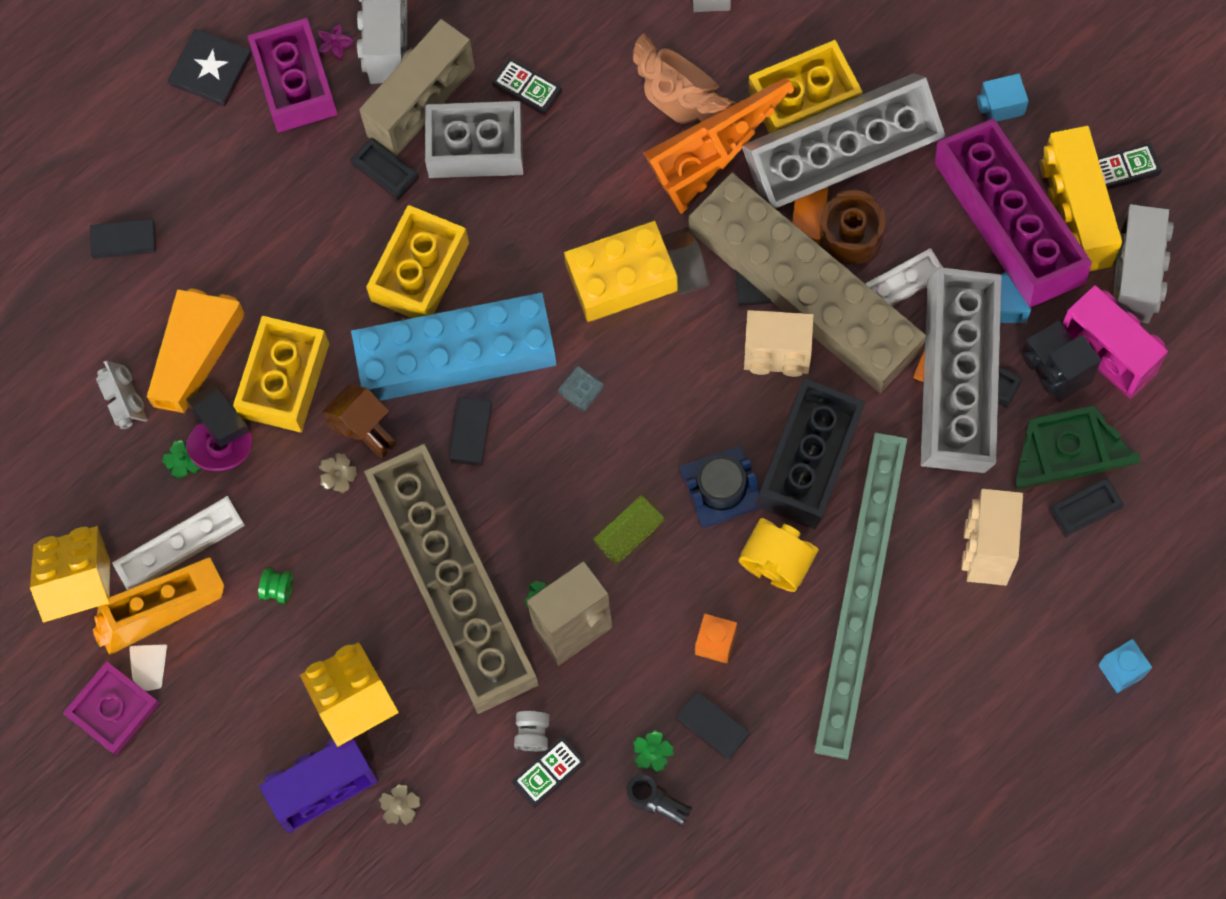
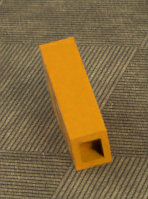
(191, 346)
(156, 605)

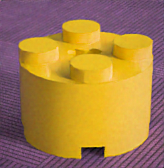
(778, 555)

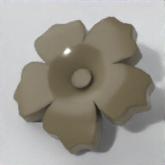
(337, 473)
(399, 805)

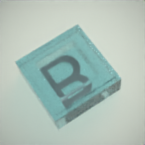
(580, 389)

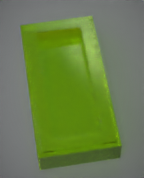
(628, 529)

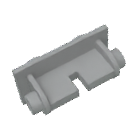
(117, 382)

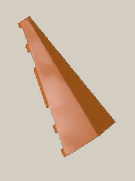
(696, 154)

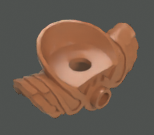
(677, 84)

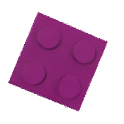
(111, 708)

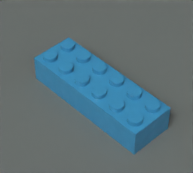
(454, 347)

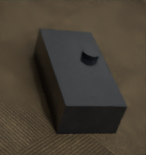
(809, 453)

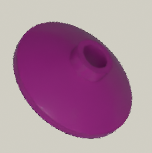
(209, 456)

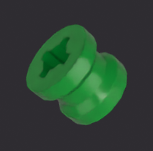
(275, 585)

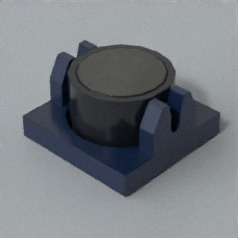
(721, 485)

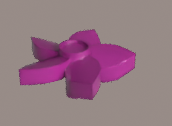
(334, 42)

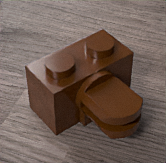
(356, 414)

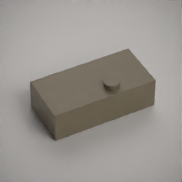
(424, 77)
(570, 613)

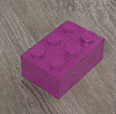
(292, 75)

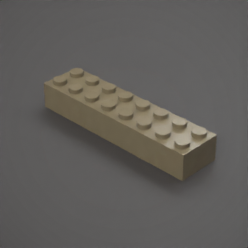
(806, 280)
(451, 579)

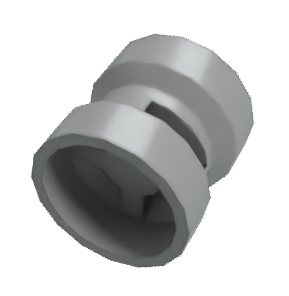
(531, 731)

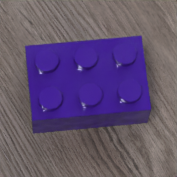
(317, 783)

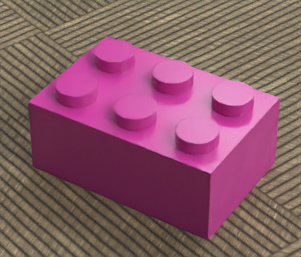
(1126, 350)

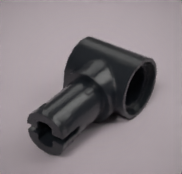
(658, 800)

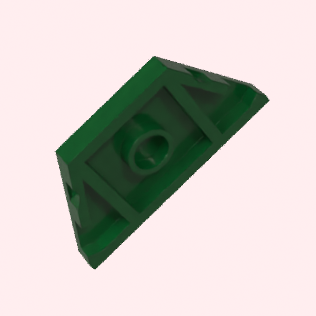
(1070, 447)

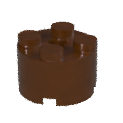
(849, 244)

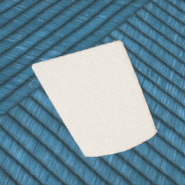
(148, 665)

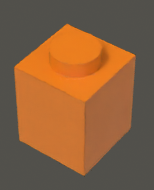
(715, 638)

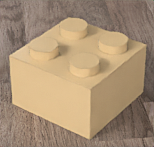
(778, 342)

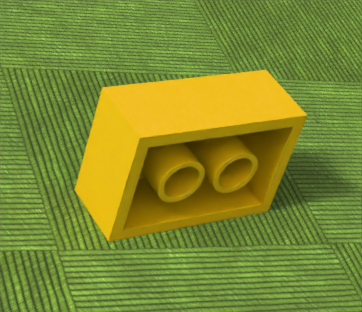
(819, 83)
(418, 263)
(621, 271)
(281, 374)
(70, 573)
(348, 693)

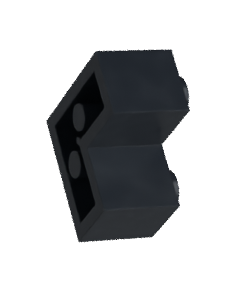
(1061, 361)

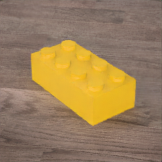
(1081, 194)

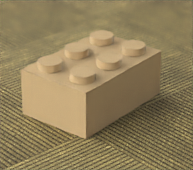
(993, 537)

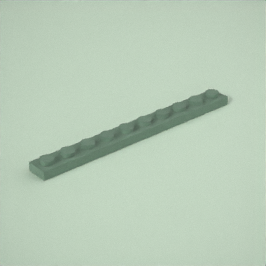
(860, 597)

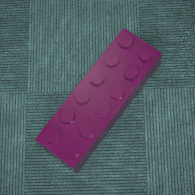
(1012, 213)

